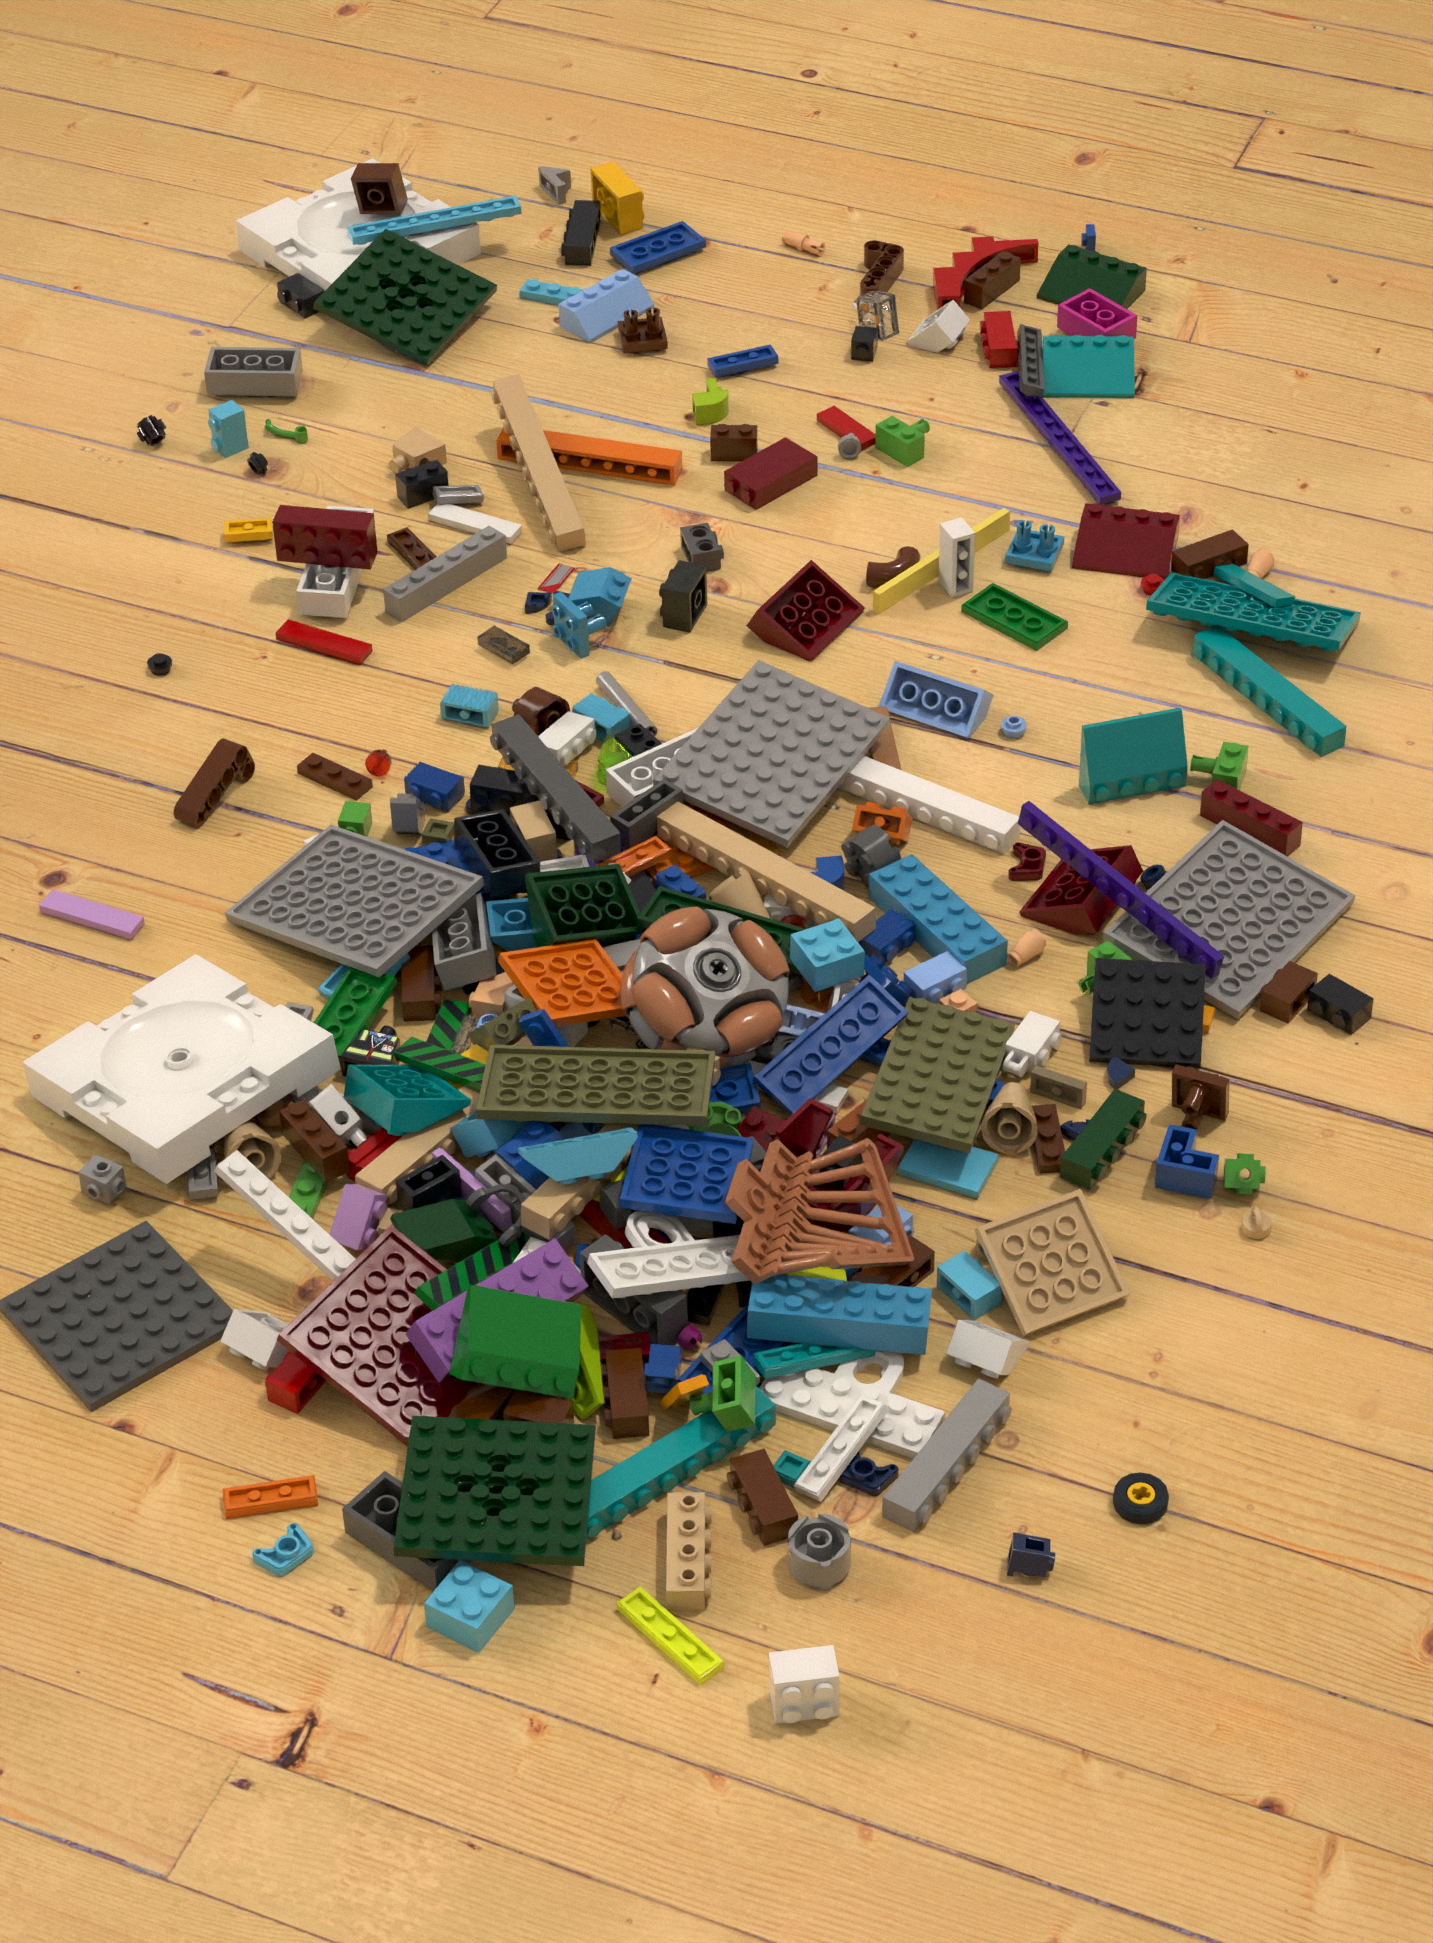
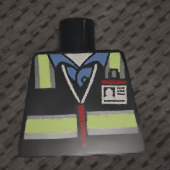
(371, 1049)

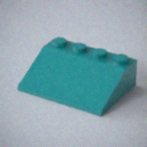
(1089, 366)
(1133, 756)
(402, 1096)

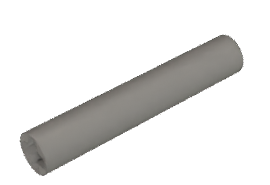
(621, 699)

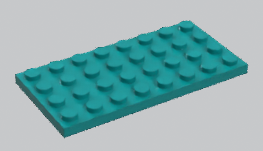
(1236, 610)

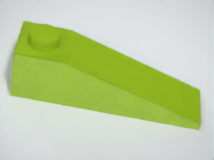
(589, 1386)

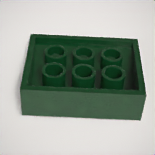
(1085, 269)
(582, 906)

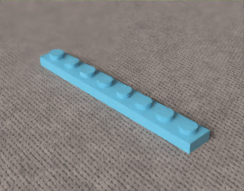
(436, 219)

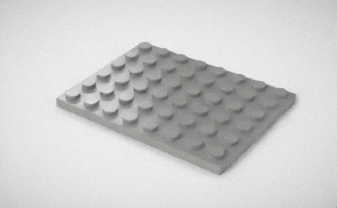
(773, 752)
(355, 900)
(1242, 903)

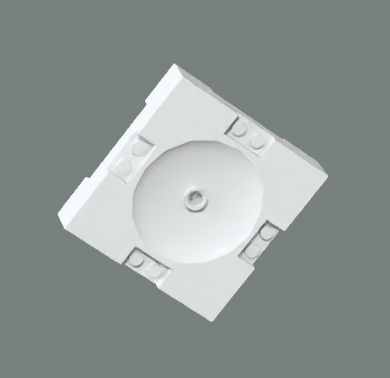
(314, 238)
(181, 1066)

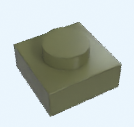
(437, 831)

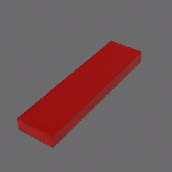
(324, 642)

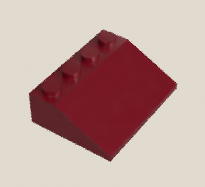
(1126, 541)
(805, 613)
(1073, 902)

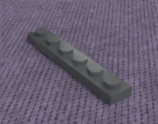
(1030, 361)

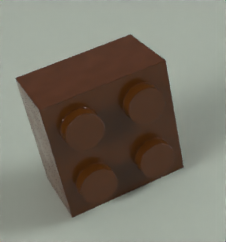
(379, 188)

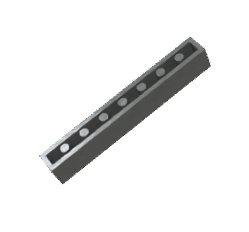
(555, 789)

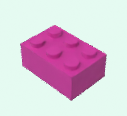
(1095, 315)

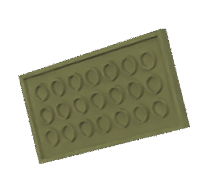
(938, 1075)
(596, 1085)

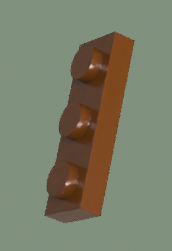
(334, 776)
(1049, 1140)

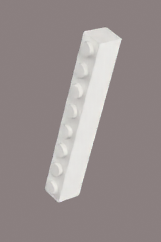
(933, 804)

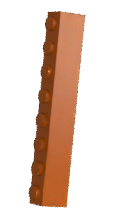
(606, 457)

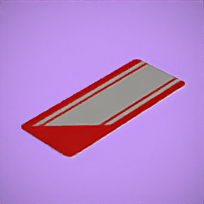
(556, 578)

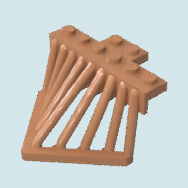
(776, 1212)

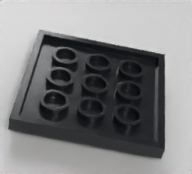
(1147, 1012)

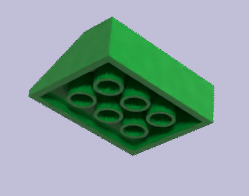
(518, 1342)

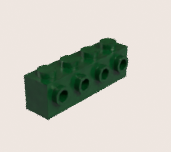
(1102, 1139)

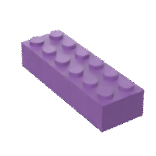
(541, 1273)

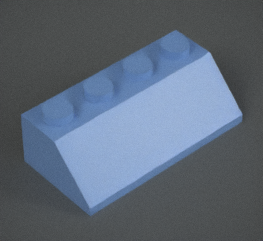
(602, 305)
(935, 700)

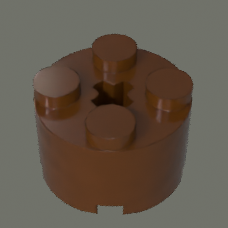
(540, 708)

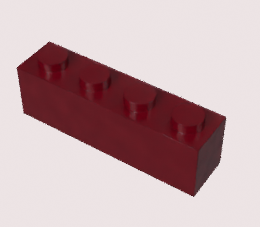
(1251, 816)

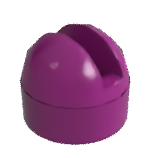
(688, 1338)

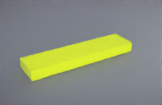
(670, 1635)

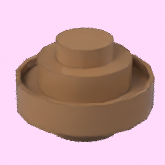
(271, 1115)

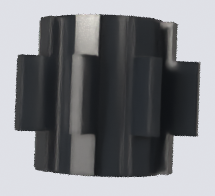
(151, 430)

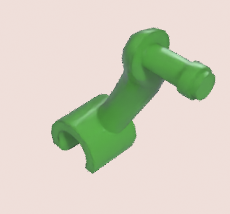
(300, 432)

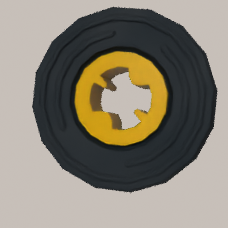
(1143, 1511)

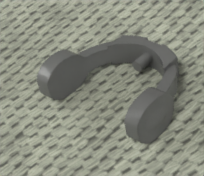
(483, 1194)

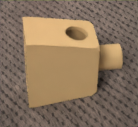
(416, 449)

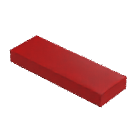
(843, 424)

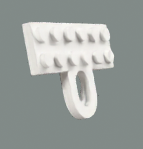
(664, 1267)
(827, 1397)

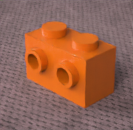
(894, 822)

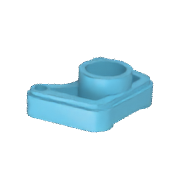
(287, 1553)

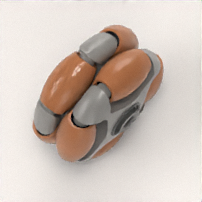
(706, 985)

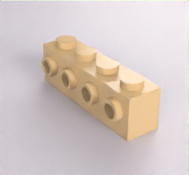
(686, 1551)

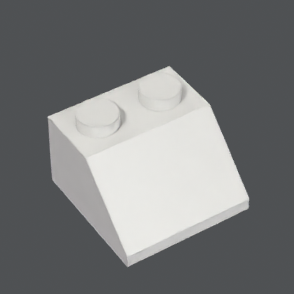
(940, 328)
(255, 1336)
(986, 1347)

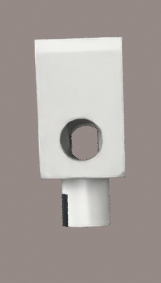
(335, 1111)

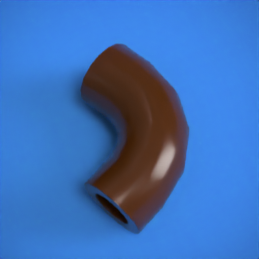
(880, 573)

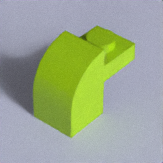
(710, 405)

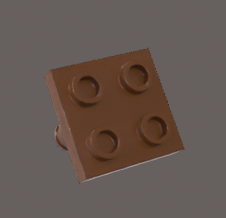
(642, 334)
(1199, 1095)

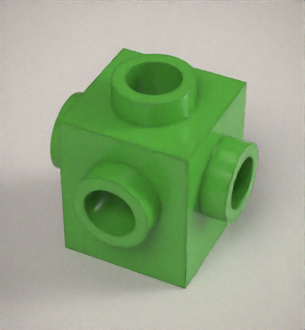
(1232, 1171)

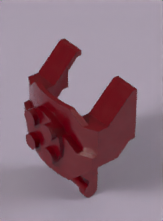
(803, 1134)

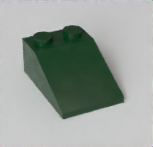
(446, 1229)

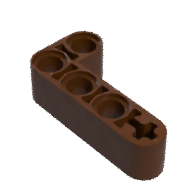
(884, 265)
(223, 764)

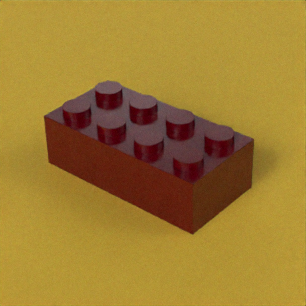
(325, 537)

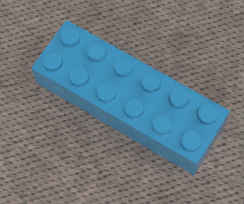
(939, 916)
(840, 1313)

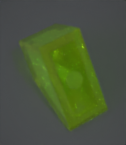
(610, 755)

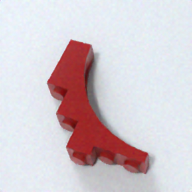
(949, 281)

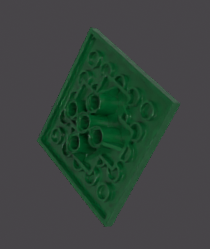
(405, 297)
(496, 1491)

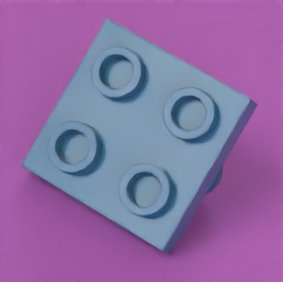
(1034, 548)
(572, 623)

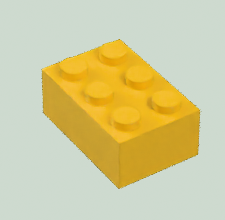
(618, 197)

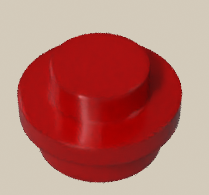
(1151, 583)

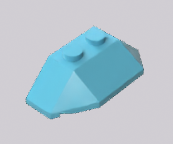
(580, 1156)

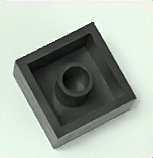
(683, 596)

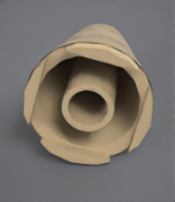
(740, 894)
(1010, 1120)
(255, 1146)

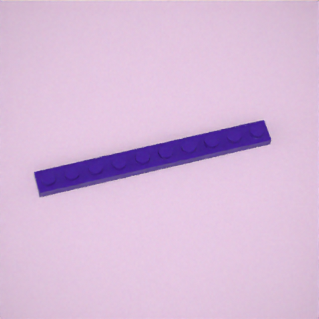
(1062, 441)
(1120, 889)

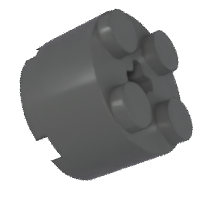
(869, 852)

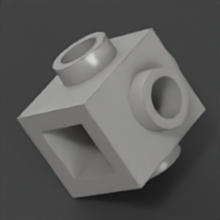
(102, 1179)

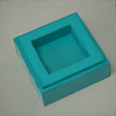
(790, 1467)

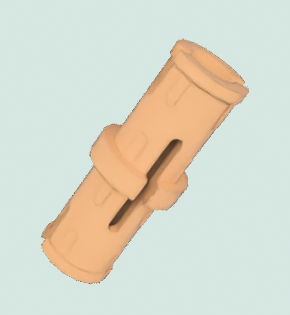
(803, 242)

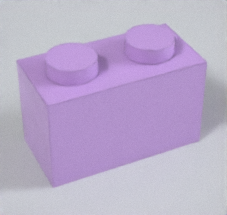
(358, 1216)

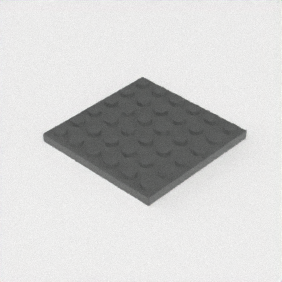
(118, 1315)

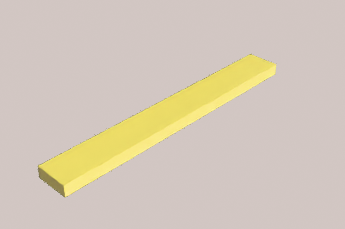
(928, 568)

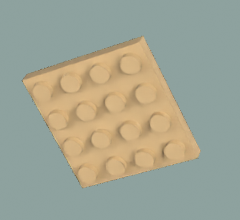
(1052, 1262)

